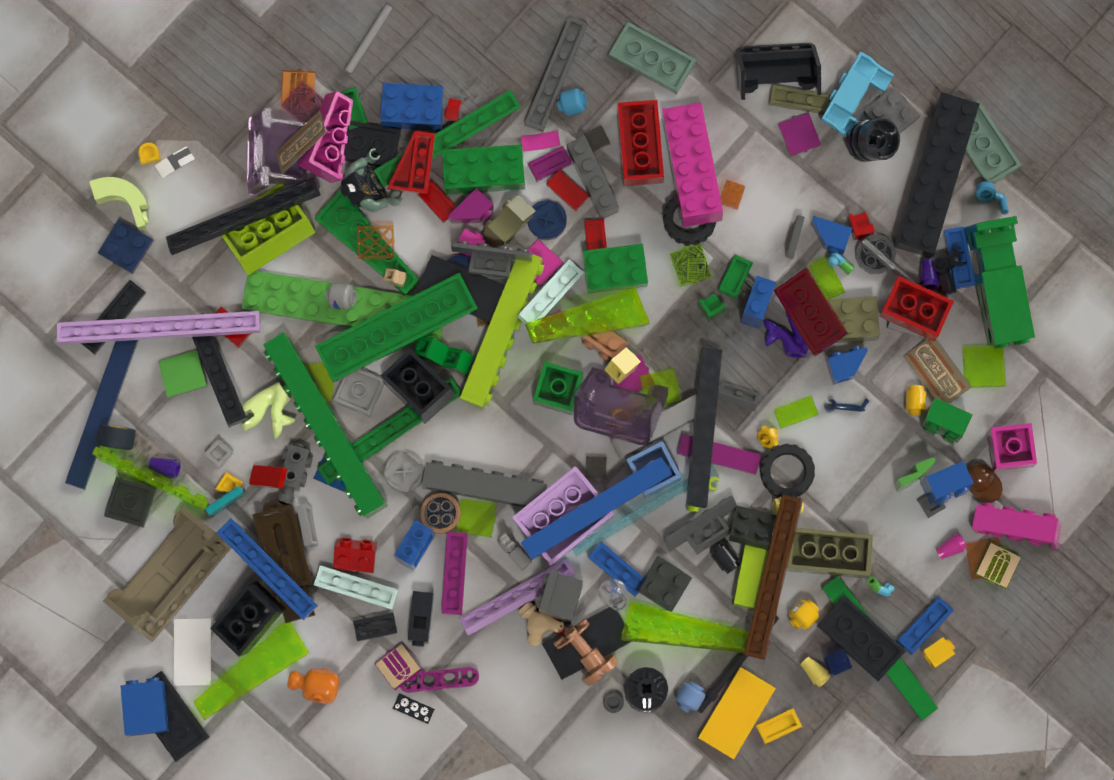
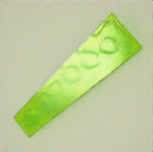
(669, 628)
(266, 660)

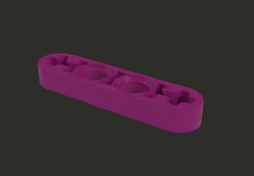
(439, 682)

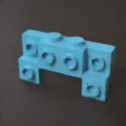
(863, 73)

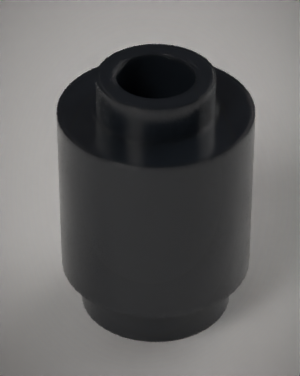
(725, 558)

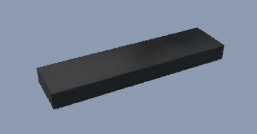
(119, 309)

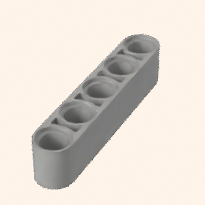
(669, 421)

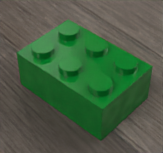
(615, 268)

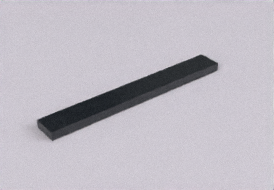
(243, 216)
(704, 427)

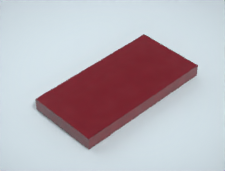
(810, 311)

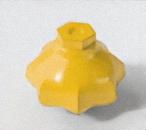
(768, 437)

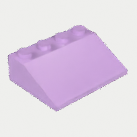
(555, 502)

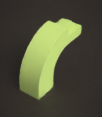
(114, 188)

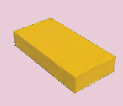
(778, 726)

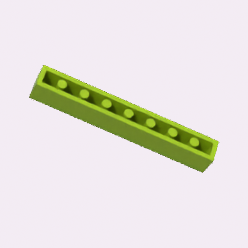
(500, 332)

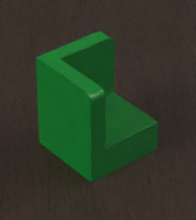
(711, 307)

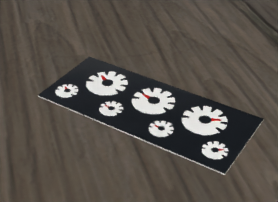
(413, 708)

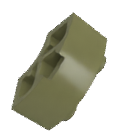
(511, 219)

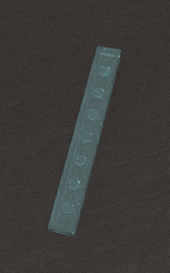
(633, 517)

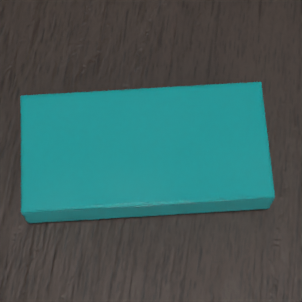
(225, 501)

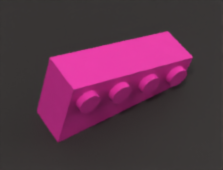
(1017, 525)

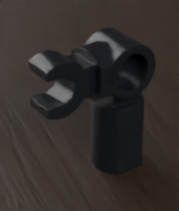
(943, 266)

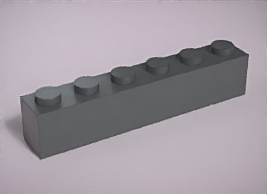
(481, 485)

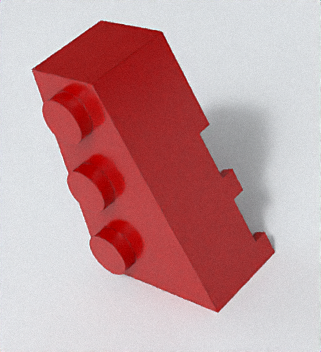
(415, 165)

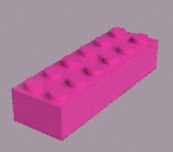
(692, 164)

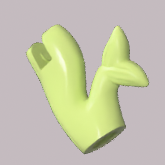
(259, 403)

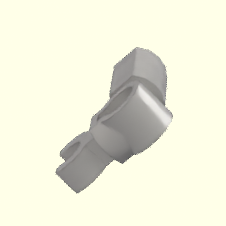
(516, 554)

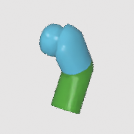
(837, 259)
(876, 587)

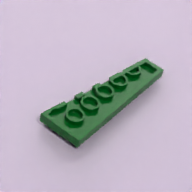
(341, 221)

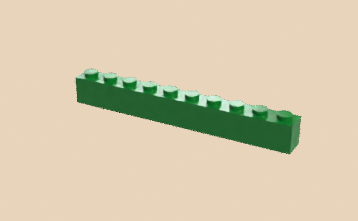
(325, 426)

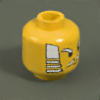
(803, 614)

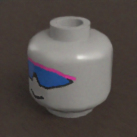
(341, 296)

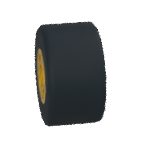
(116, 437)

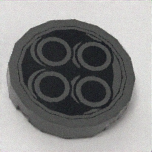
(867, 261)

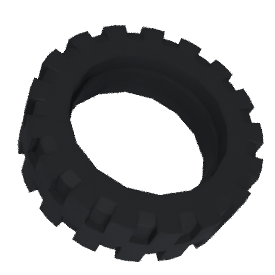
(676, 234)
(793, 450)

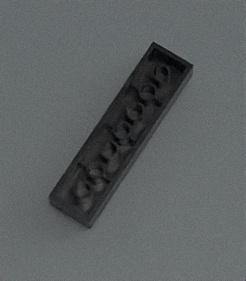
(936, 175)

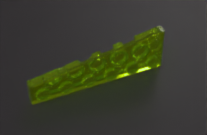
(602, 315)
(108, 457)

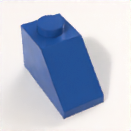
(831, 234)

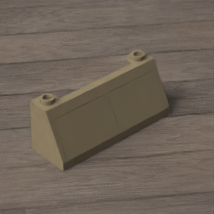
(169, 576)

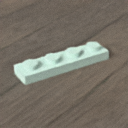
(551, 293)
(356, 587)

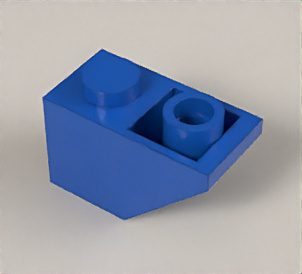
(844, 366)

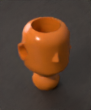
(316, 686)

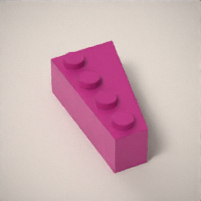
(327, 154)

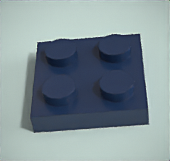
(125, 246)

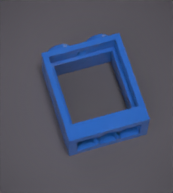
(417, 539)

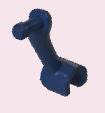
(850, 407)

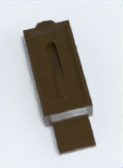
(283, 543)

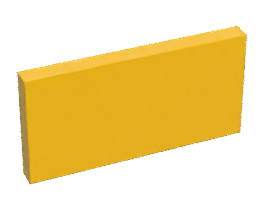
(736, 713)

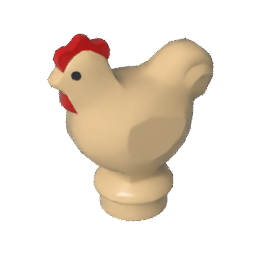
(539, 624)

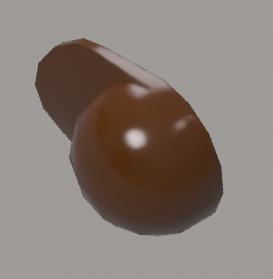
(986, 484)

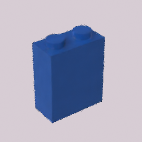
(758, 302)
(144, 707)

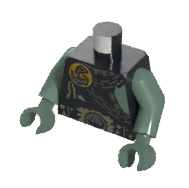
(364, 188)

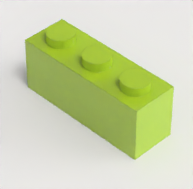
(750, 577)

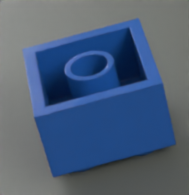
(946, 483)

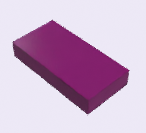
(549, 163)

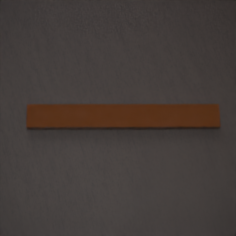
(773, 577)

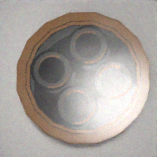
(440, 513)

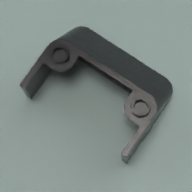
(778, 65)

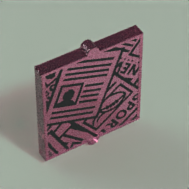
(303, 103)

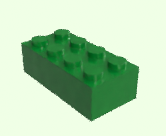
(483, 168)

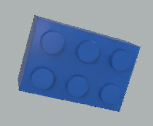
(412, 106)

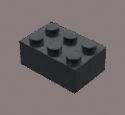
(417, 386)
(247, 618)

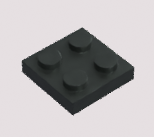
(130, 502)
(752, 527)
(664, 584)

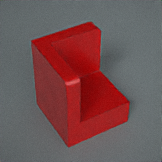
(860, 226)

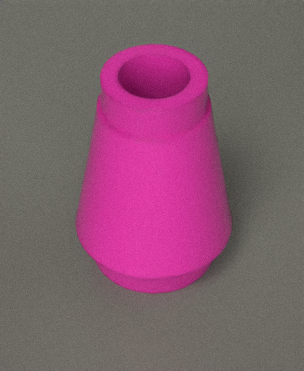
(952, 546)

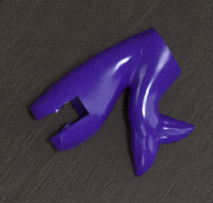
(793, 345)

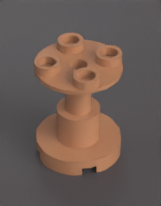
(591, 658)

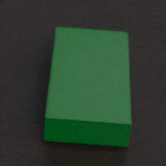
(357, 113)
(735, 276)

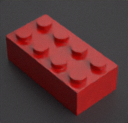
(640, 142)

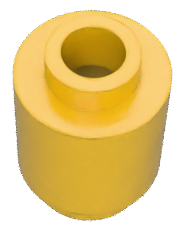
(915, 400)

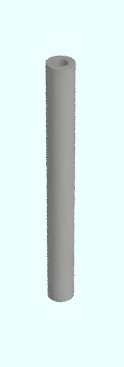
(368, 39)

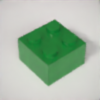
(557, 388)
(946, 421)

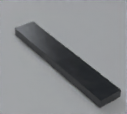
(220, 380)

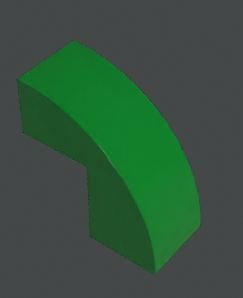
(442, 355)

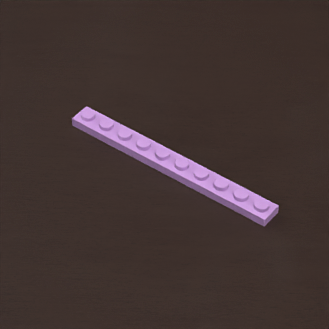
(158, 327)

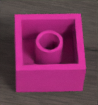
(1012, 447)

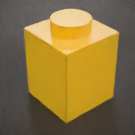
(938, 652)

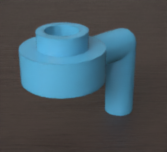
(986, 192)

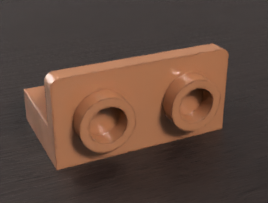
(606, 343)

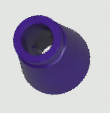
(928, 276)
(167, 467)

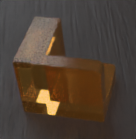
(732, 194)

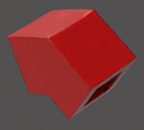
(453, 109)

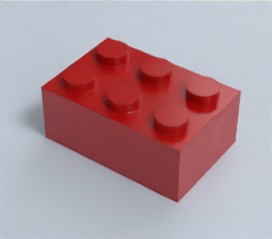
(916, 308)

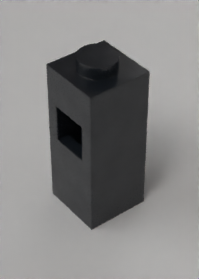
(420, 618)

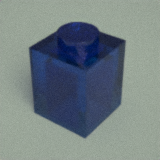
(837, 663)

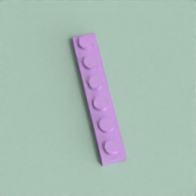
(510, 600)

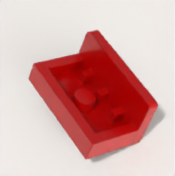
(354, 555)

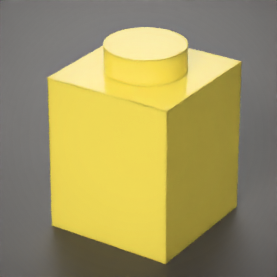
(622, 365)

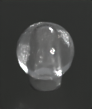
(613, 594)

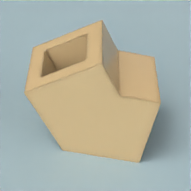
(395, 277)

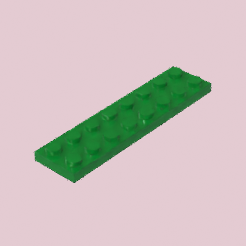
(396, 327)

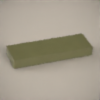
(799, 99)

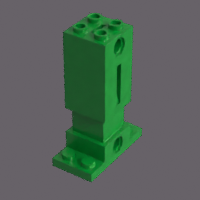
(1000, 283)

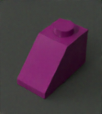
(473, 209)

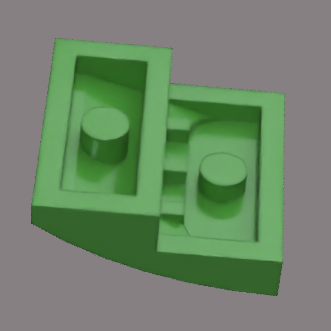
(182, 374)
(917, 472)

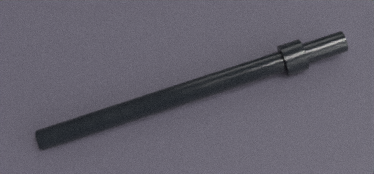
(712, 693)

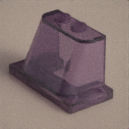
(265, 138)

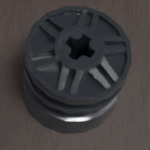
(873, 140)
(646, 702)

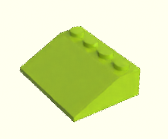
(269, 237)

